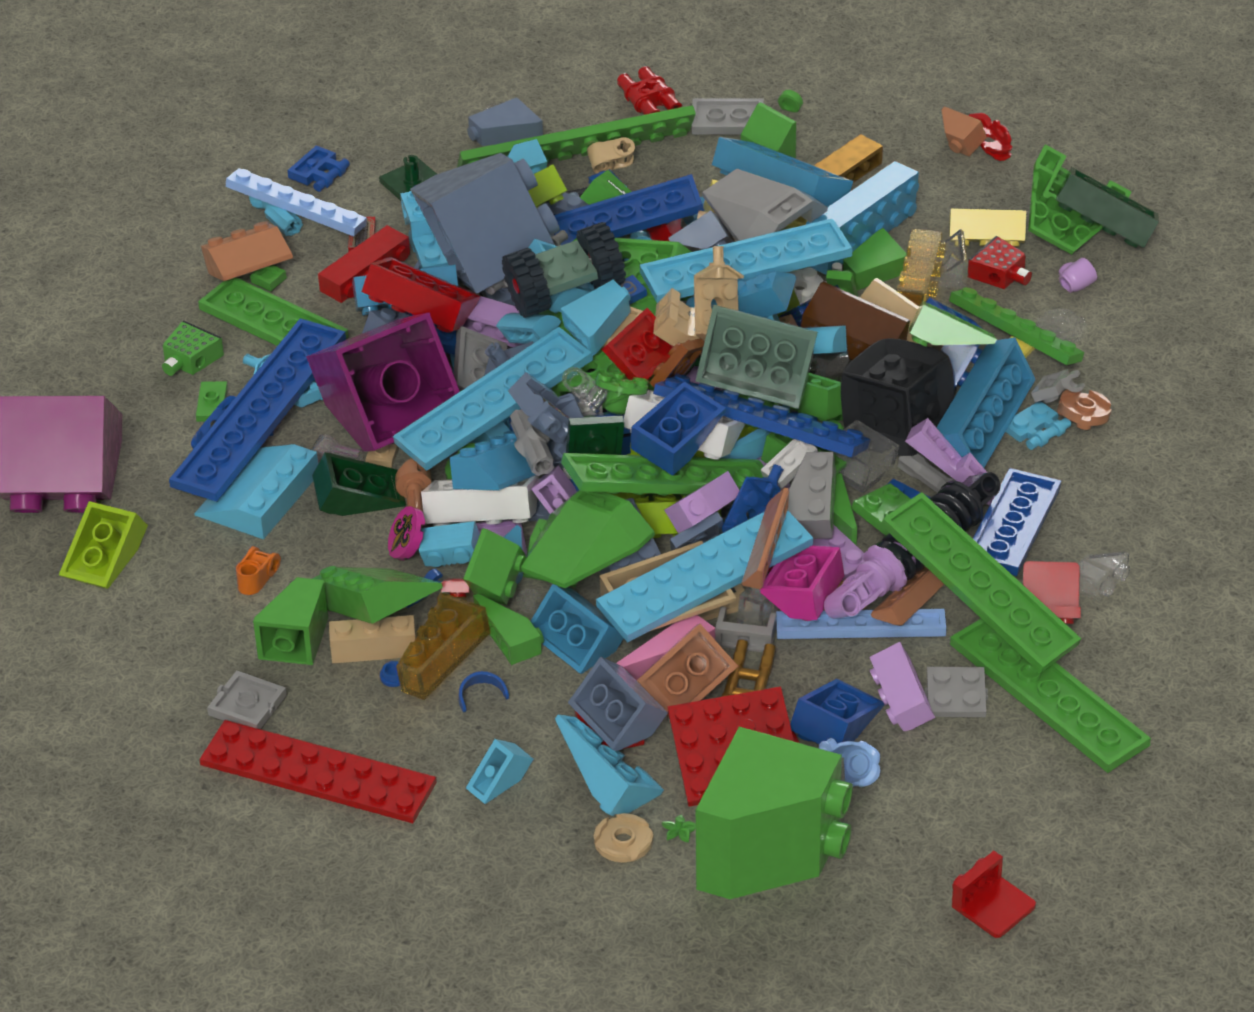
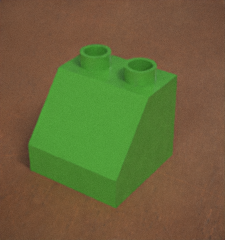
(770, 816)

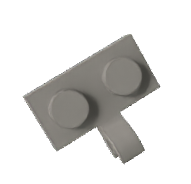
(1053, 384)

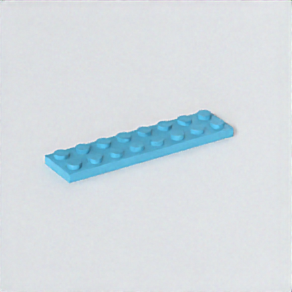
(754, 256)
(488, 399)
(694, 577)

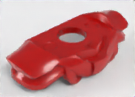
(1001, 146)

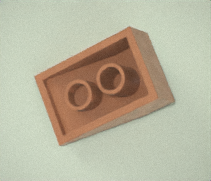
(688, 670)

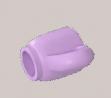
(1077, 275)

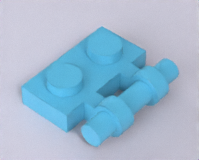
(1031, 421)

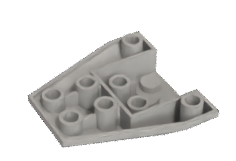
(758, 205)

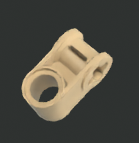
(610, 155)

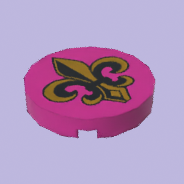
(405, 533)

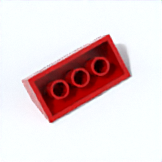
(419, 293)

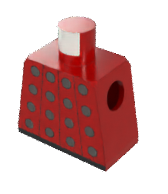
(999, 264)

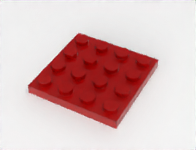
(706, 728)

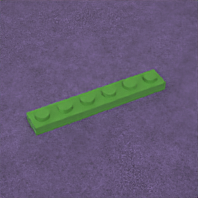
(1016, 326)

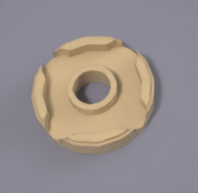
(628, 850)

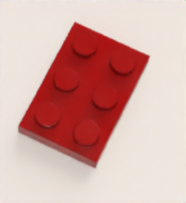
(637, 349)

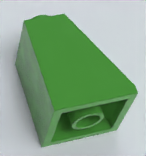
(293, 623)

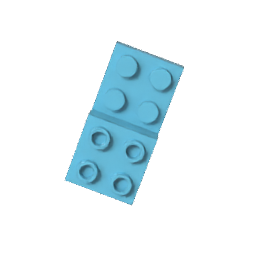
(420, 235)

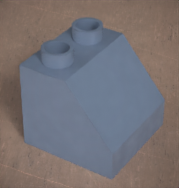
(483, 215)

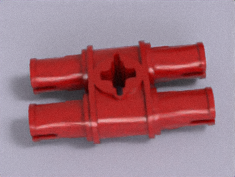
(648, 93)

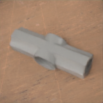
(531, 444)

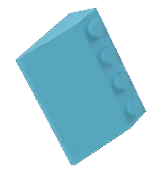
(263, 490)

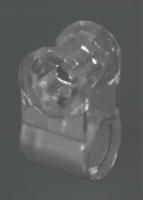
(587, 391)

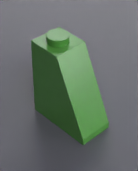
(875, 258)

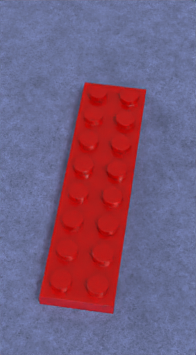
(318, 771)

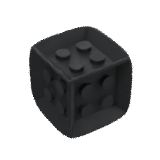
(896, 388)

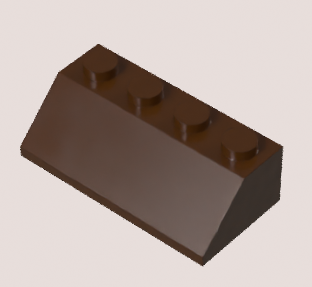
(863, 320)

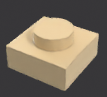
(383, 456)

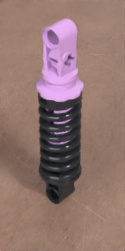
(891, 565)

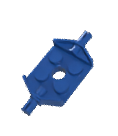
(753, 498)

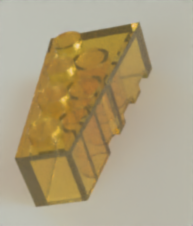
(922, 266)
(441, 644)

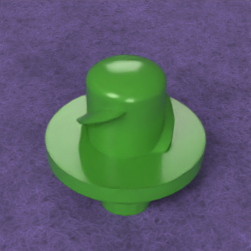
(620, 389)

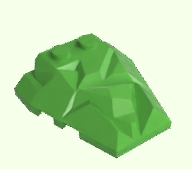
(1046, 217)

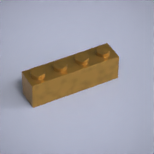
(854, 158)

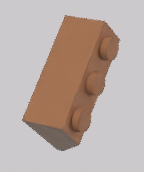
(245, 251)

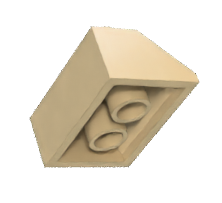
(366, 641)

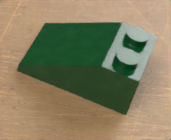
(354, 486)

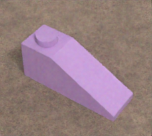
(702, 502)

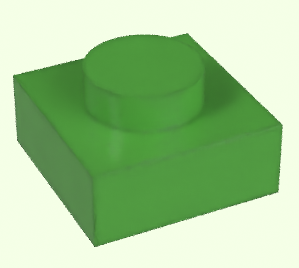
(268, 277)

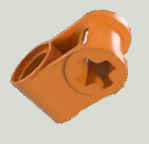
(256, 570)

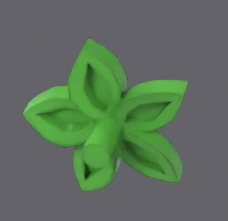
(679, 828)

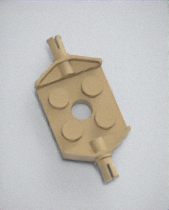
(716, 283)

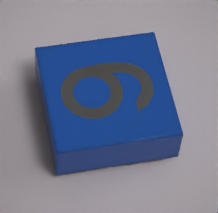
(634, 288)

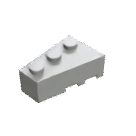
(814, 494)

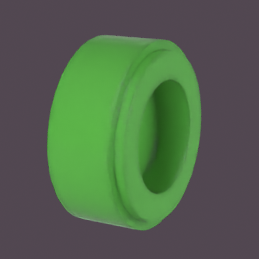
(790, 101)

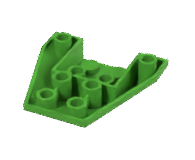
(586, 537)

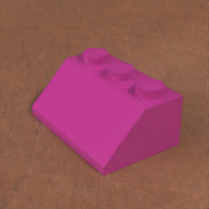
(804, 581)

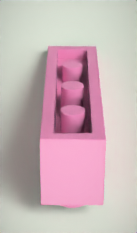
(649, 653)

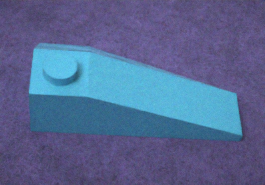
(608, 777)

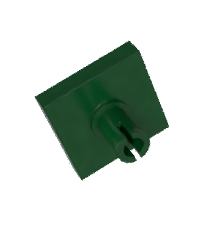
(406, 176)
(595, 435)

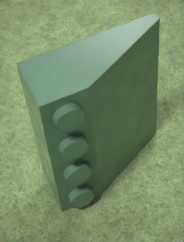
(756, 356)

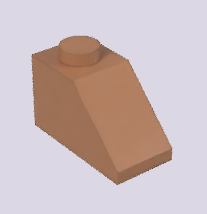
(962, 131)

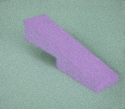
(936, 448)

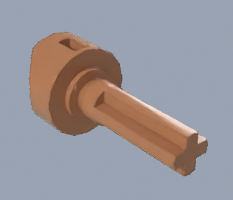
(412, 482)

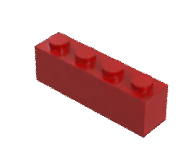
(338, 277)

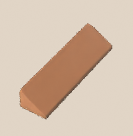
(766, 540)
(904, 603)

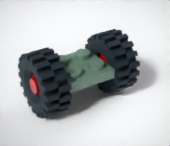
(538, 276)

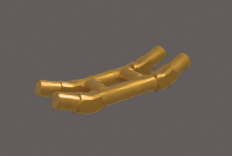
(760, 676)

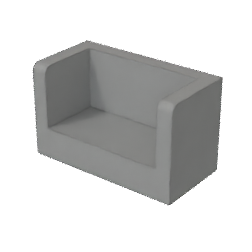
(757, 636)

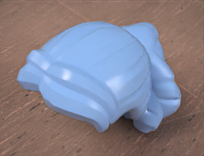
(860, 760)

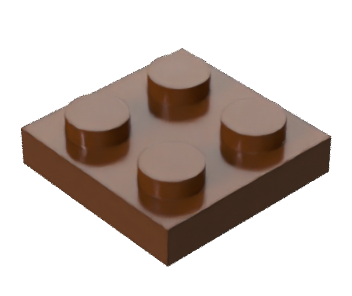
(680, 360)

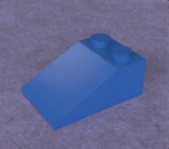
(676, 428)
(834, 712)

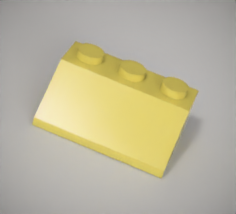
(984, 225)

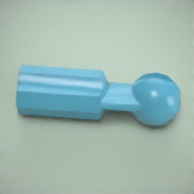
(286, 221)

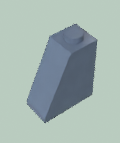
(504, 123)

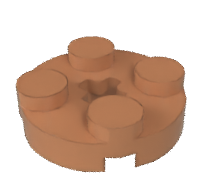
(1084, 408)

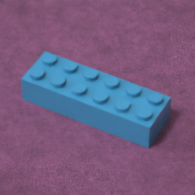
(773, 165)
(873, 205)
(987, 400)

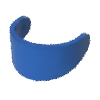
(481, 677)

